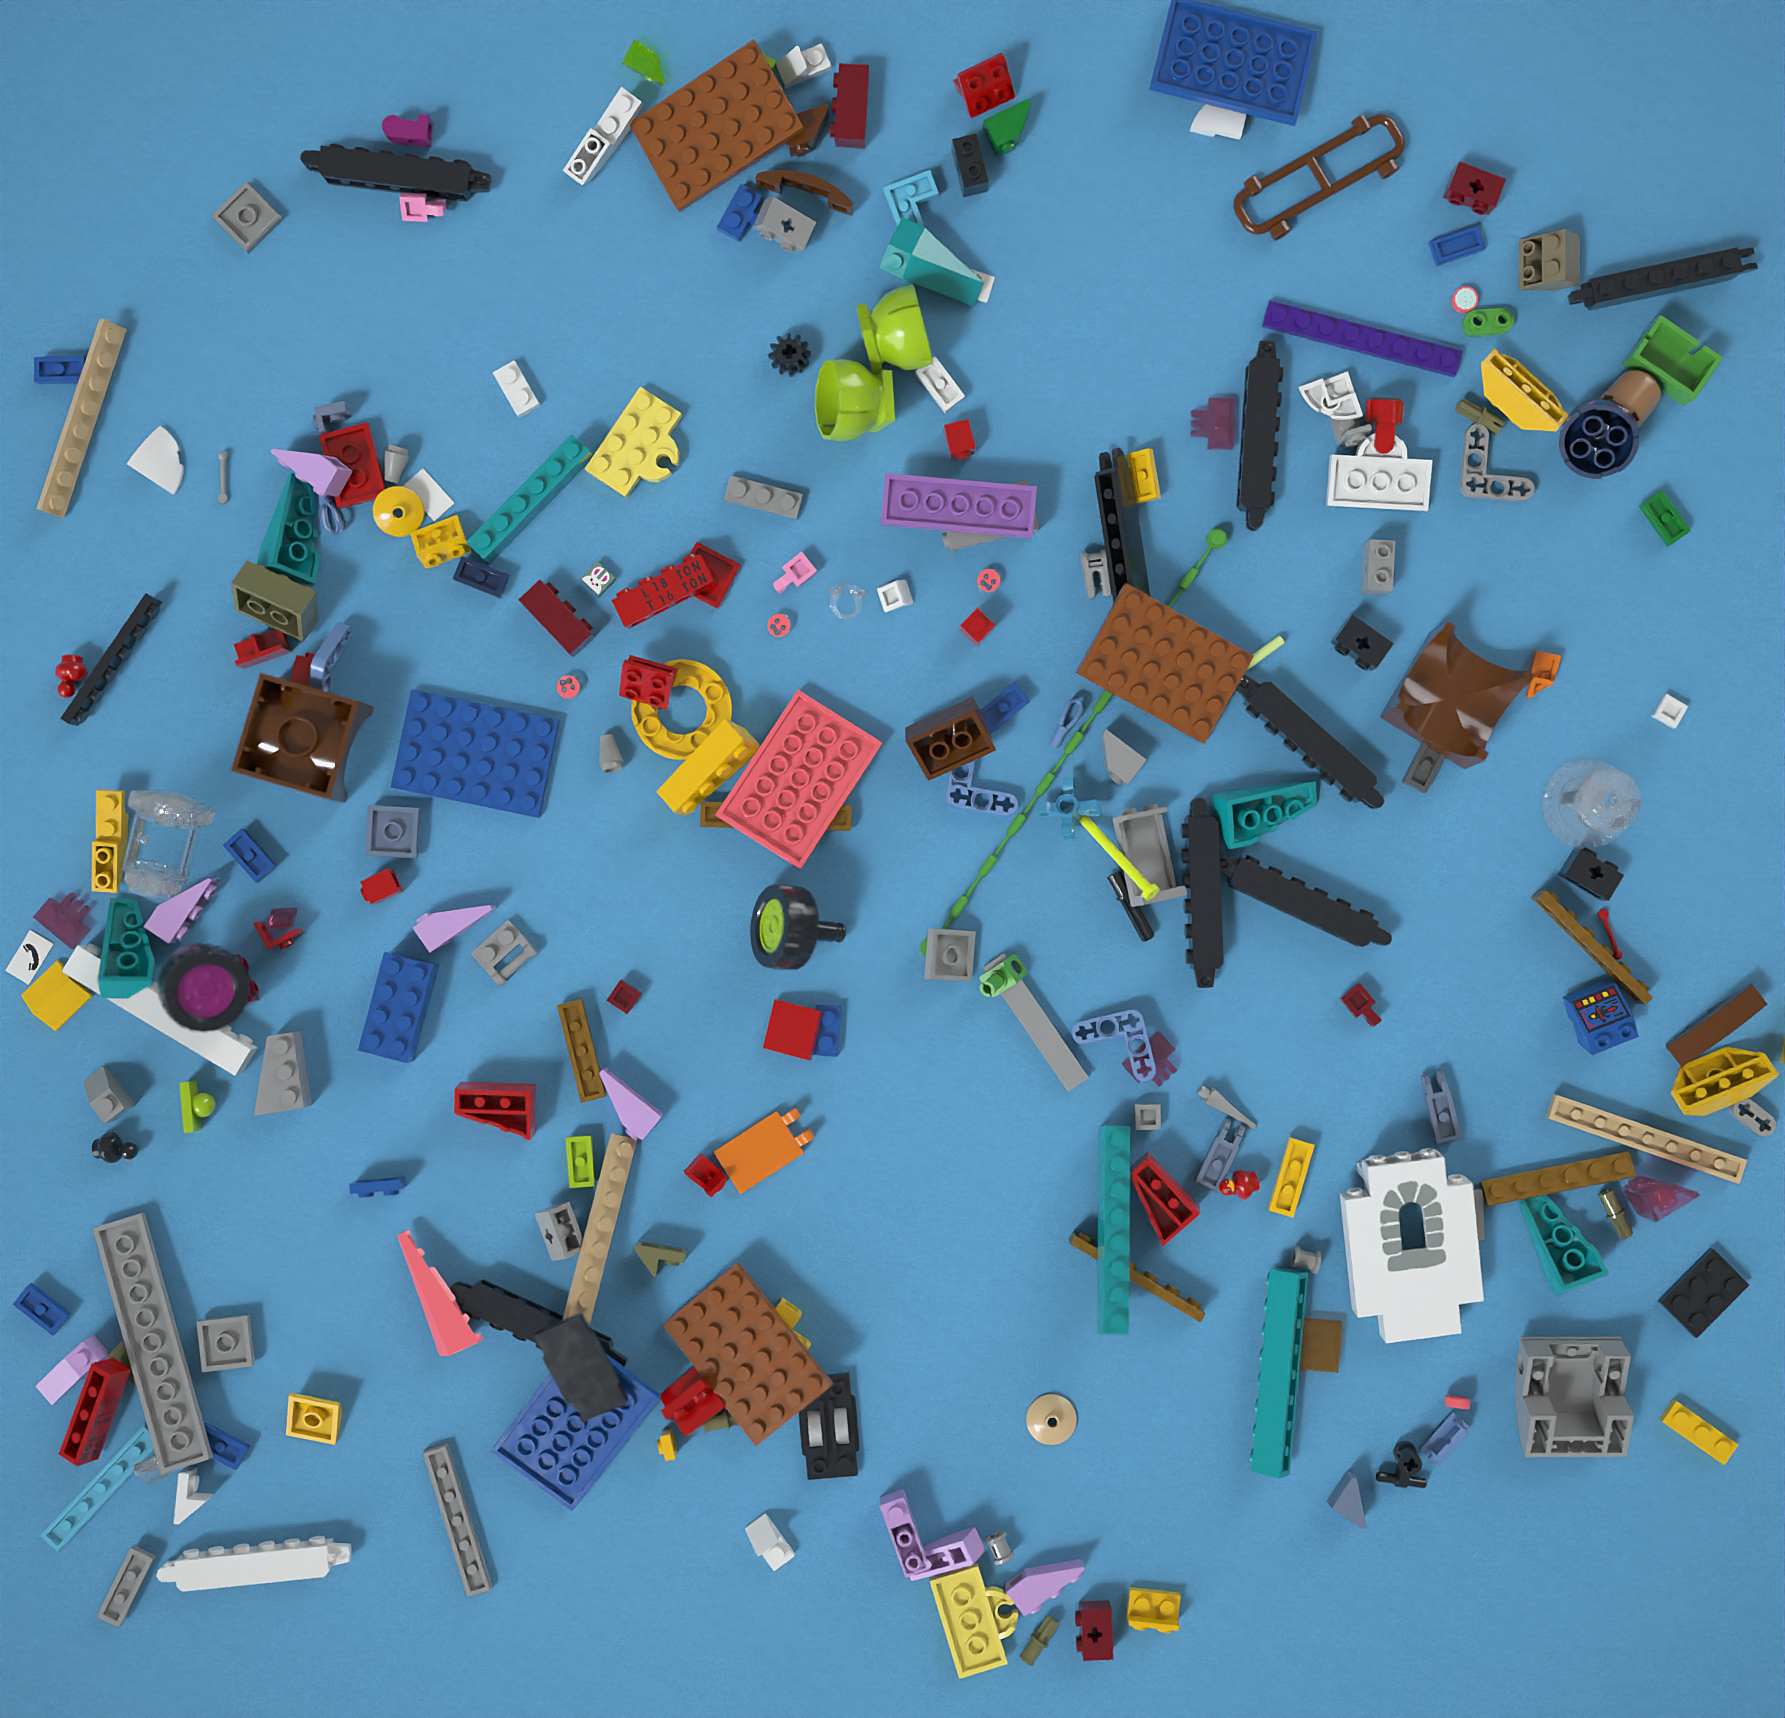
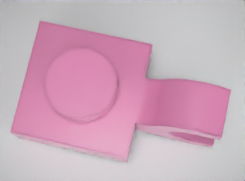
(417, 208)
(797, 571)

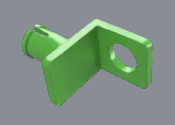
(1002, 976)

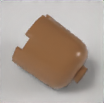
(1636, 393)

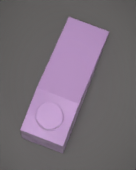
(442, 927)
(633, 1110)
(71, 1369)
(952, 1552)

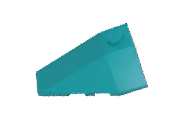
(927, 262)
(291, 535)
(1254, 811)
(126, 952)
(1561, 1249)

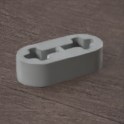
(1749, 1120)

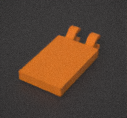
(762, 1149)

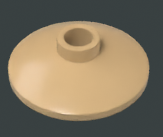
(1048, 1407)

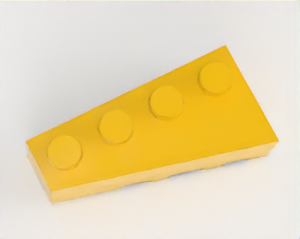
(708, 767)

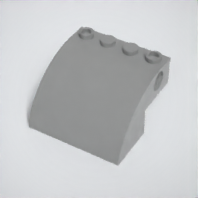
(1573, 1397)

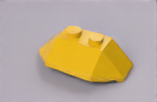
(1520, 394)
(1721, 1080)

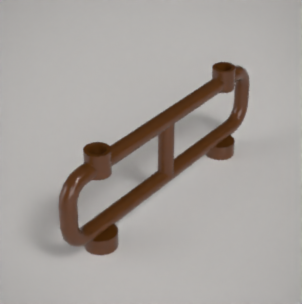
(1278, 225)

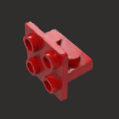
(985, 85)
(647, 681)
(690, 1402)

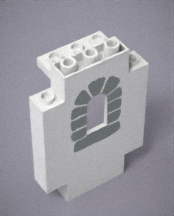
(1416, 1288)

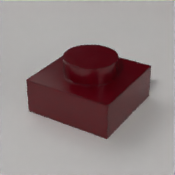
(624, 996)

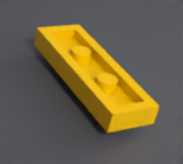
(1290, 1177)
(1698, 1432)

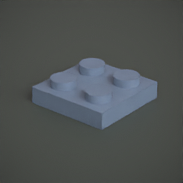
(393, 831)

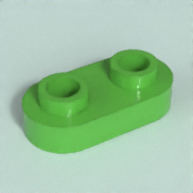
(1488, 322)

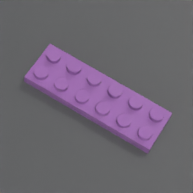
(958, 505)

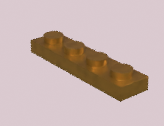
(581, 1050)

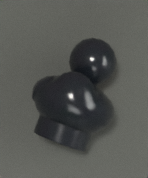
(112, 1149)

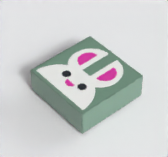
(598, 579)

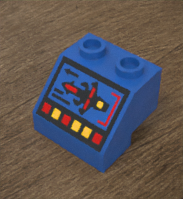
(1600, 1016)

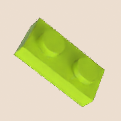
(580, 1161)

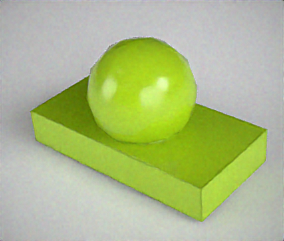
(194, 1105)

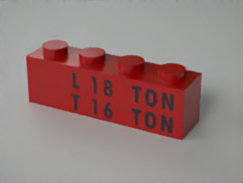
(664, 591)
(94, 1411)

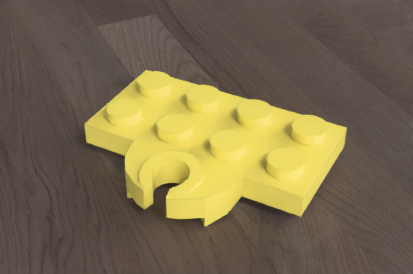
(637, 444)
(973, 1619)

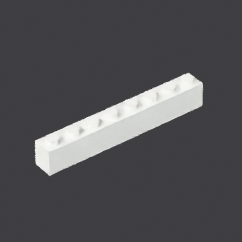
(218, 1046)

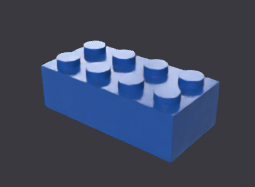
(398, 1007)

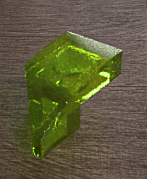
(644, 62)

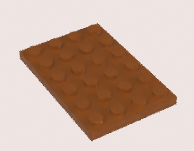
(716, 126)
(1164, 663)
(747, 1354)

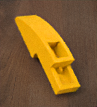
(110, 841)

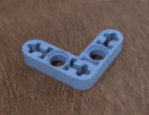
(328, 655)
(964, 785)
(1130, 1034)

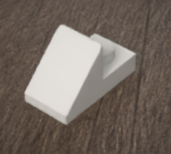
(803, 65)
(187, 1499)
(769, 1542)

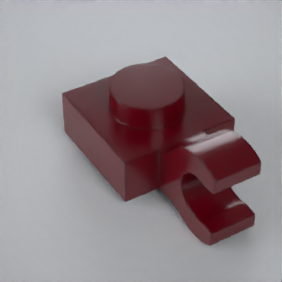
(1359, 1002)

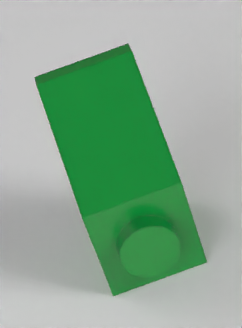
(1006, 127)

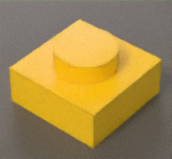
(667, 1444)

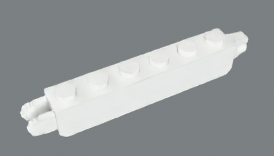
(255, 1564)

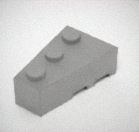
(283, 1075)

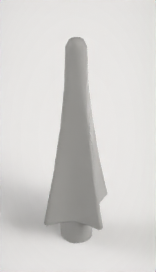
(1215, 1099)

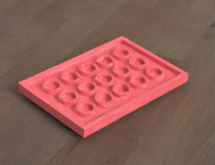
(799, 779)

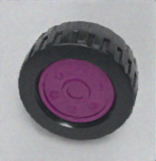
(203, 987)

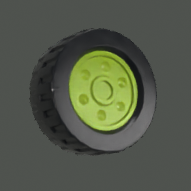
(788, 926)

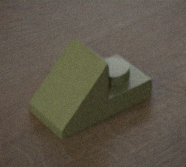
(652, 1253)

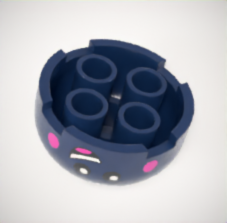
(1598, 454)

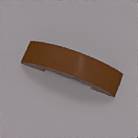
(775, 179)

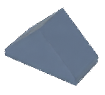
(1347, 1500)

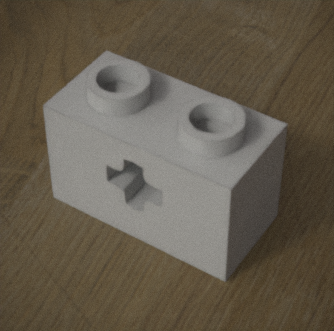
(797, 225)
(1377, 567)
(560, 1231)

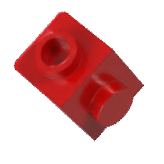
(706, 1174)

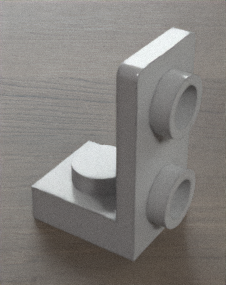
(1349, 431)

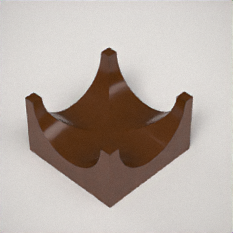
(1453, 698)
(299, 737)

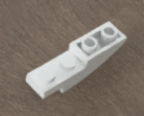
(604, 138)

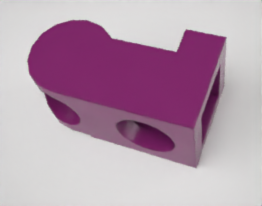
(409, 131)

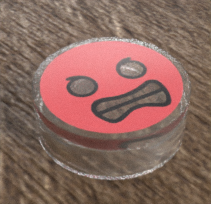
(988, 581)
(779, 625)
(568, 687)

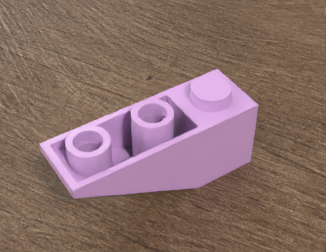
(321, 471)
(174, 916)
(904, 1533)
(1039, 1583)

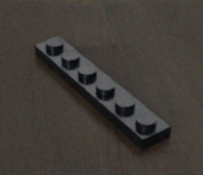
(107, 667)

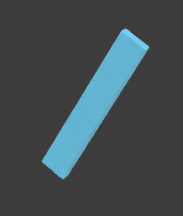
(98, 1490)

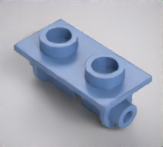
(1445, 1439)

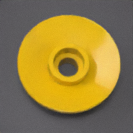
(401, 498)

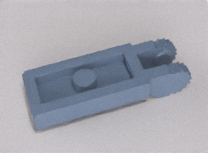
(1440, 1109)
(1219, 1157)

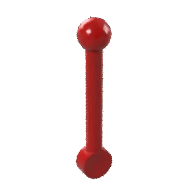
(1603, 915)

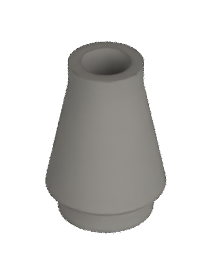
(395, 462)
(609, 756)

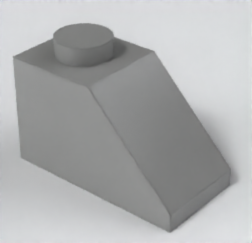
(1120, 759)
(107, 1095)

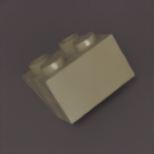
(1549, 261)

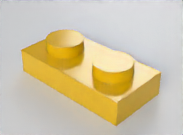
(1144, 475)

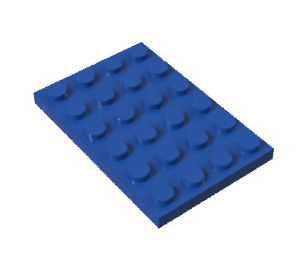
(1233, 61)
(475, 753)
(562, 1452)

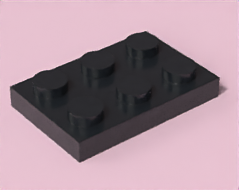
(1703, 1293)

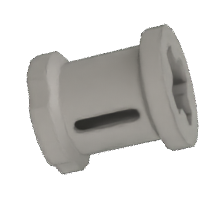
(1305, 1259)
(999, 1547)

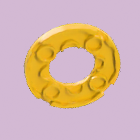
(718, 708)

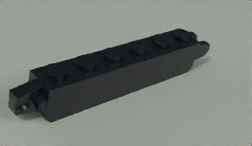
(396, 173)
(1662, 278)
(1258, 435)
(1120, 524)
(1310, 741)
(1203, 893)
(1303, 903)
(515, 1313)

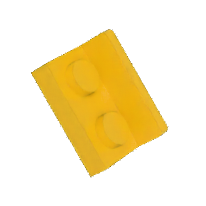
(440, 542)
(1153, 1609)

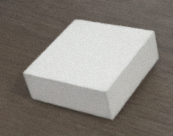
(1669, 711)

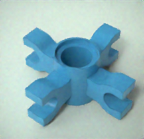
(1068, 798)

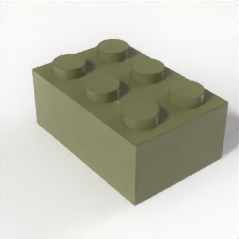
(275, 600)

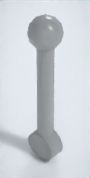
(223, 498)

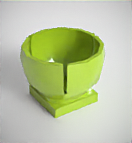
(895, 336)
(852, 400)

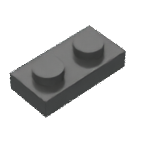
(1423, 768)

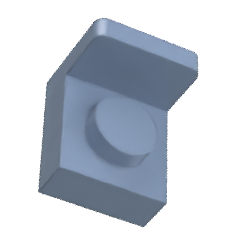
(331, 412)

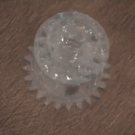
(171, 810)

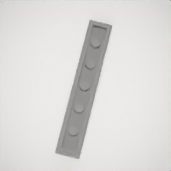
(1042, 1032)
(457, 1519)

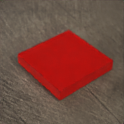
(724, 572)
(792, 1029)

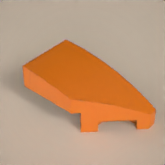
(1545, 668)

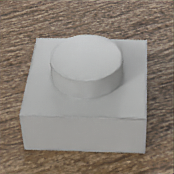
(1147, 1116)

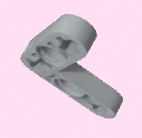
(1479, 474)

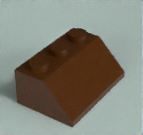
(949, 739)

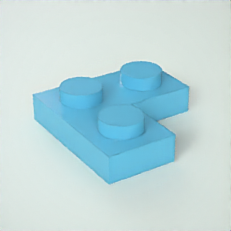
(906, 194)

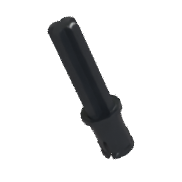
(1134, 913)

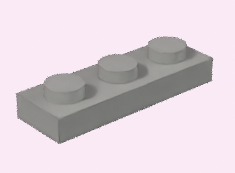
(763, 497)
(126, 1586)

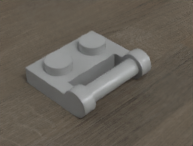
(498, 946)

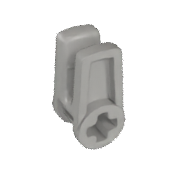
(1100, 567)

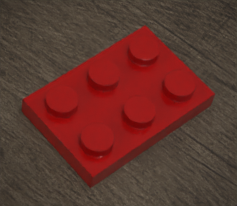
(357, 451)

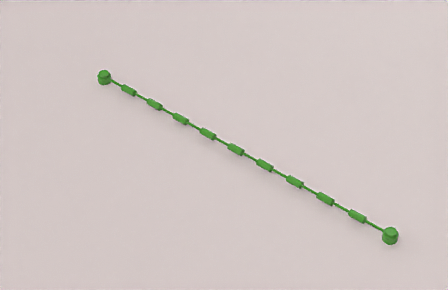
(1215, 540)

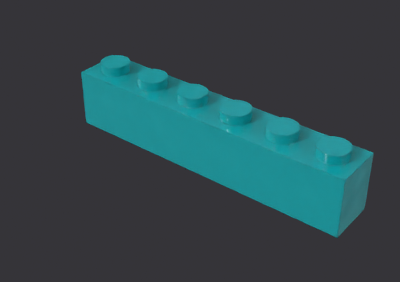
(530, 499)

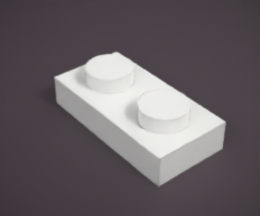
(940, 385)
(516, 389)

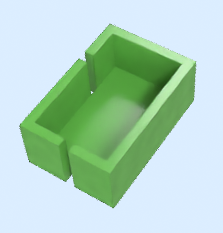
(1665, 356)

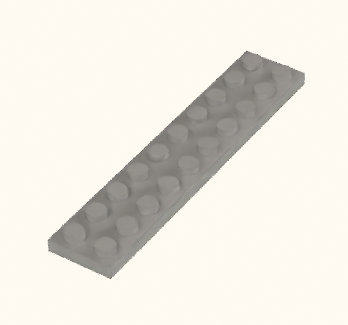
(152, 1343)

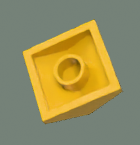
(55, 996)
(313, 1418)

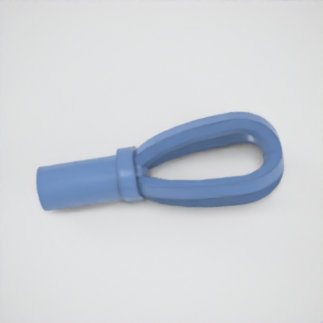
(325, 503)
(1062, 729)

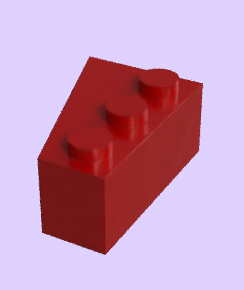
(498, 1104)
(1164, 1199)

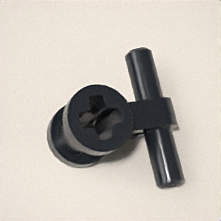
(1408, 1464)

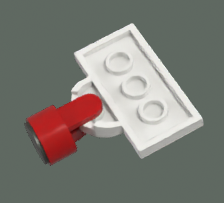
(1380, 470)

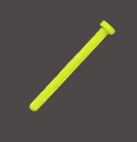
(1149, 890)

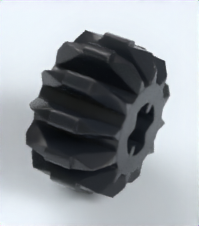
(780, 353)

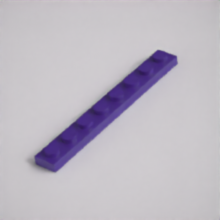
(1361, 338)

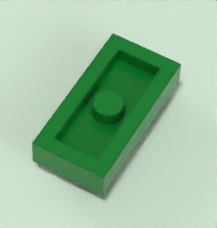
(1664, 518)

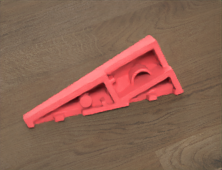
(438, 1302)

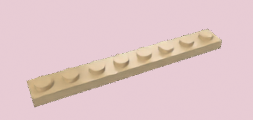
(81, 418)
(1646, 1138)
(600, 1226)

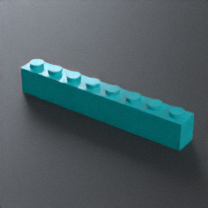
(1113, 1230)
(1279, 1372)

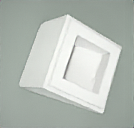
(895, 595)

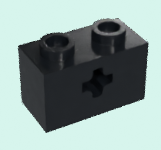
(969, 165)
(1374, 646)
(1577, 872)

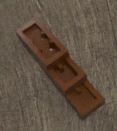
(1716, 1025)

